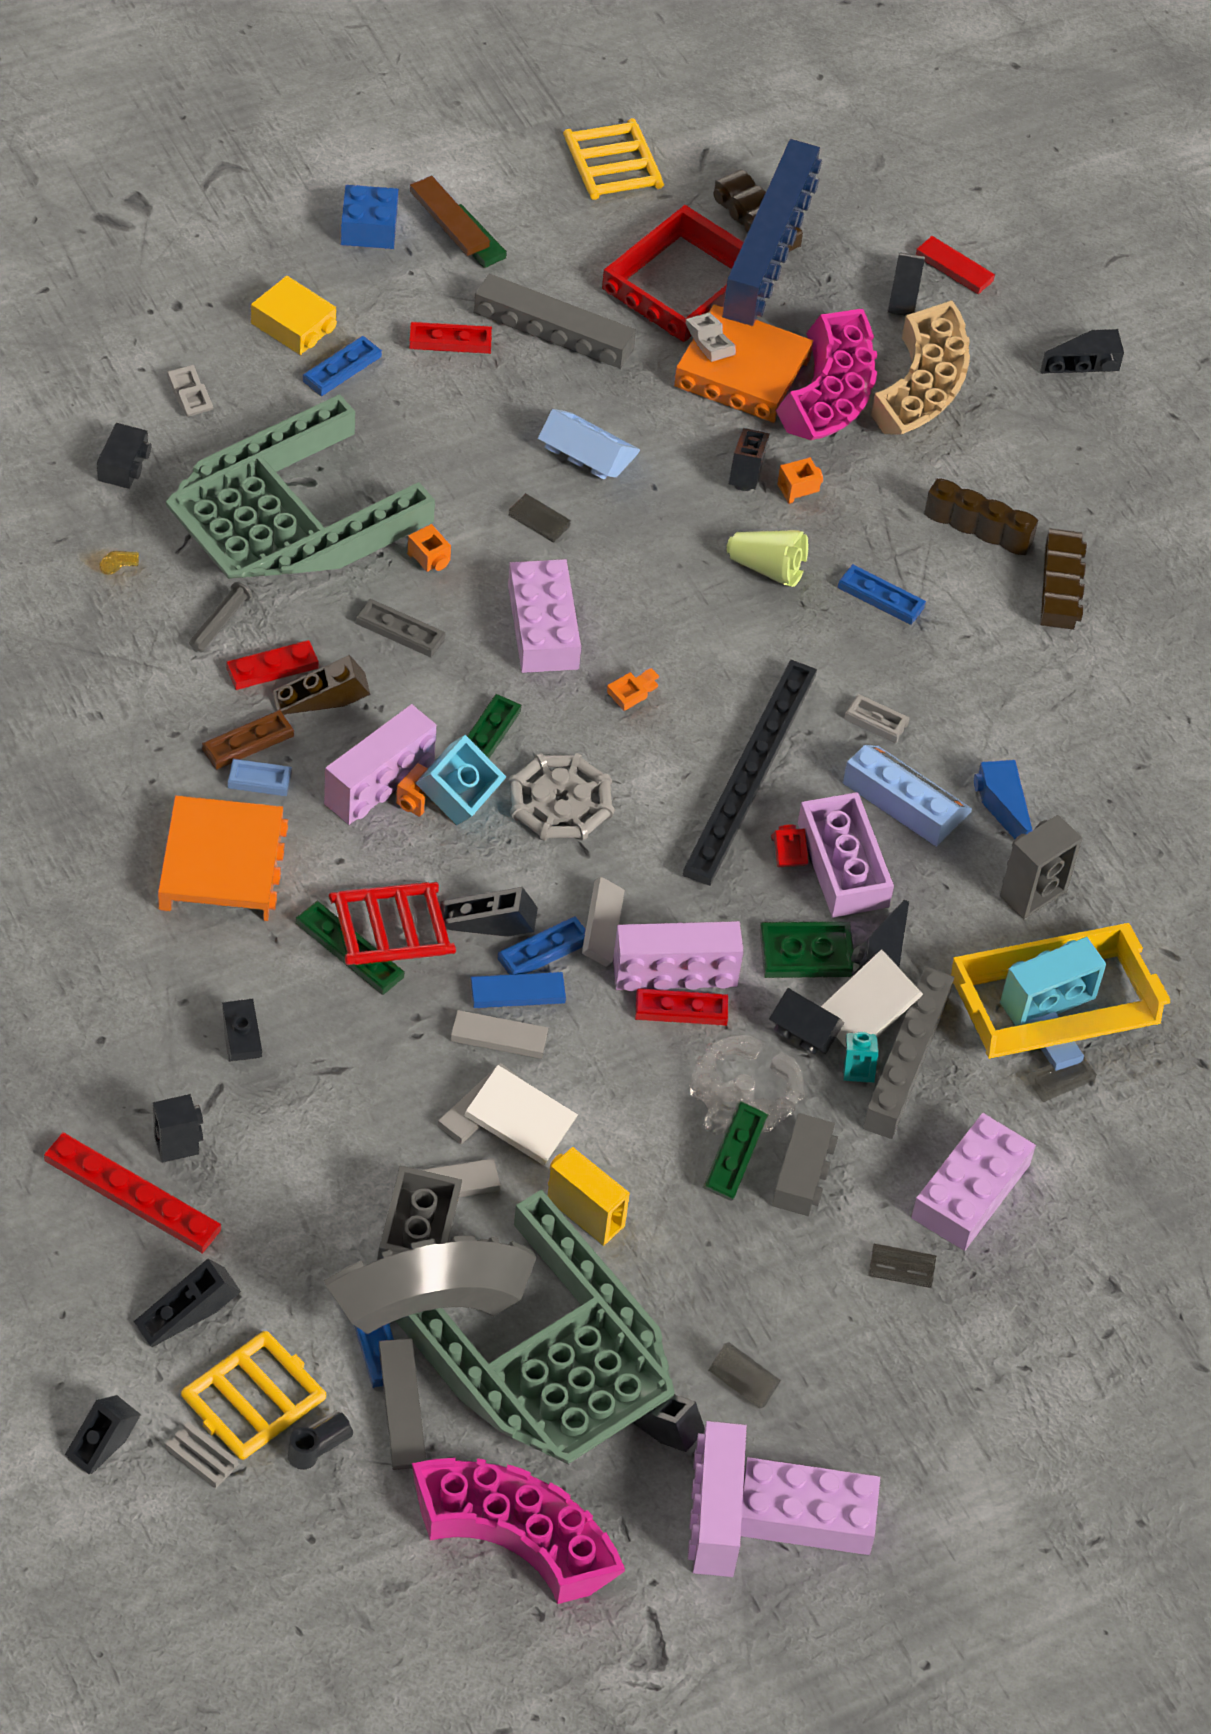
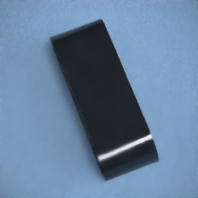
(906, 284)

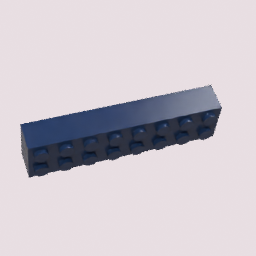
(772, 233)

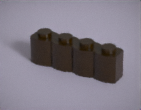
(742, 199)
(984, 517)
(1062, 579)

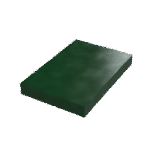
(806, 949)

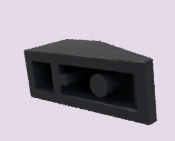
(748, 459)
(491, 913)
(886, 936)
(187, 1303)
(673, 1423)

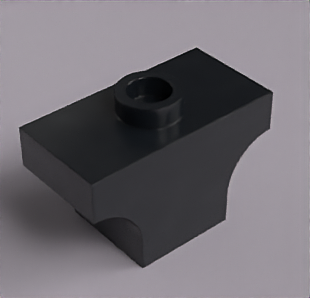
(241, 1030)

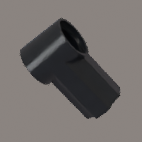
(319, 1439)

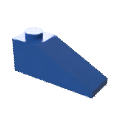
(1003, 795)

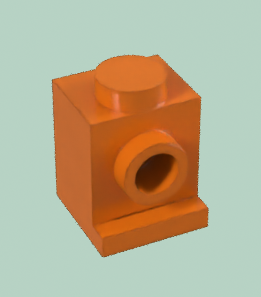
(799, 479)
(432, 553)

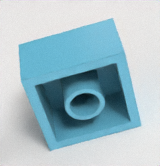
(460, 780)

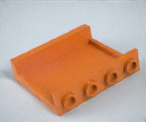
(755, 376)
(223, 854)

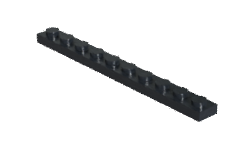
(749, 773)

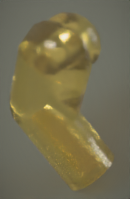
(117, 559)

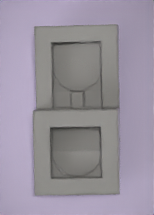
(709, 337)
(189, 391)

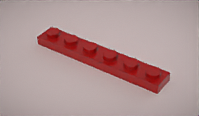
(132, 1192)

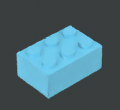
(1053, 981)

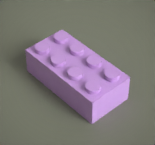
(544, 616)
(379, 764)
(845, 855)
(677, 955)
(973, 1181)
(717, 1499)
(809, 1506)

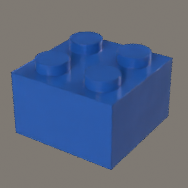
(369, 216)

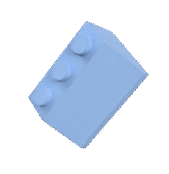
(586, 444)

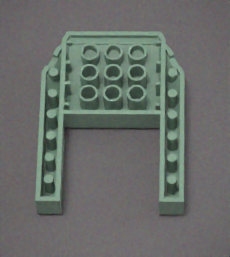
(258, 524)
(575, 1376)

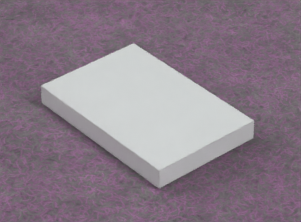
(873, 997)
(520, 1115)

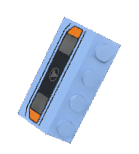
(904, 794)

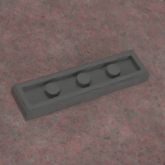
(402, 1403)

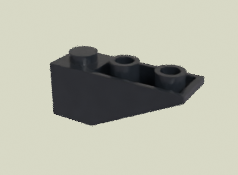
(1086, 353)

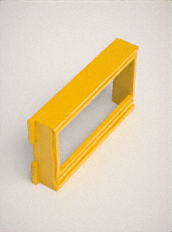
(1109, 942)

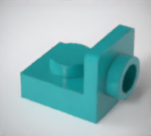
(860, 1057)

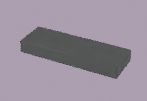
(400, 628)

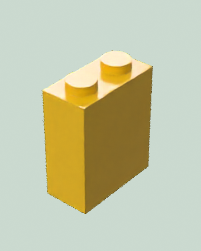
(293, 315)
(587, 1195)

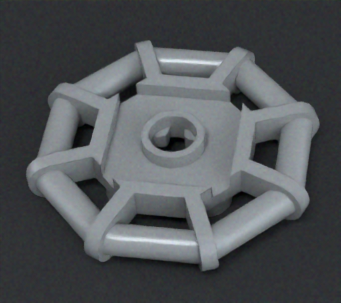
(565, 783)

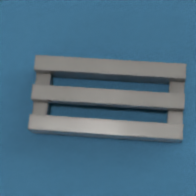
(874, 721)
(182, 1437)

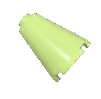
(771, 553)

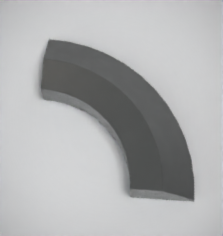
(431, 1277)

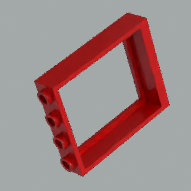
(694, 229)

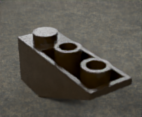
(325, 688)

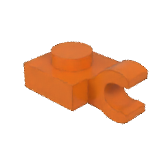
(631, 690)

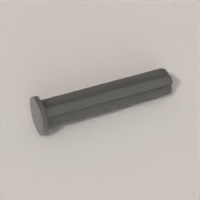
(221, 615)

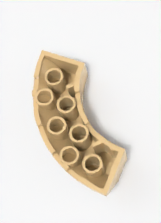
(937, 371)

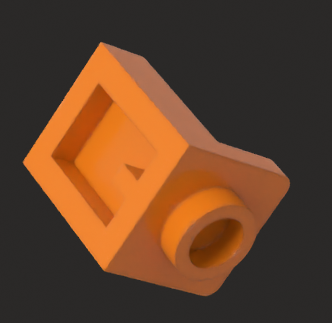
(409, 794)

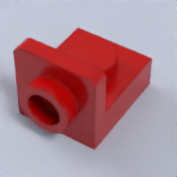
(790, 846)

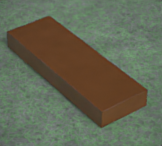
(248, 739)

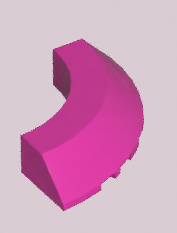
(840, 380)
(521, 1515)

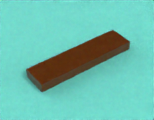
(449, 215)

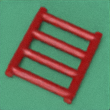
(383, 950)

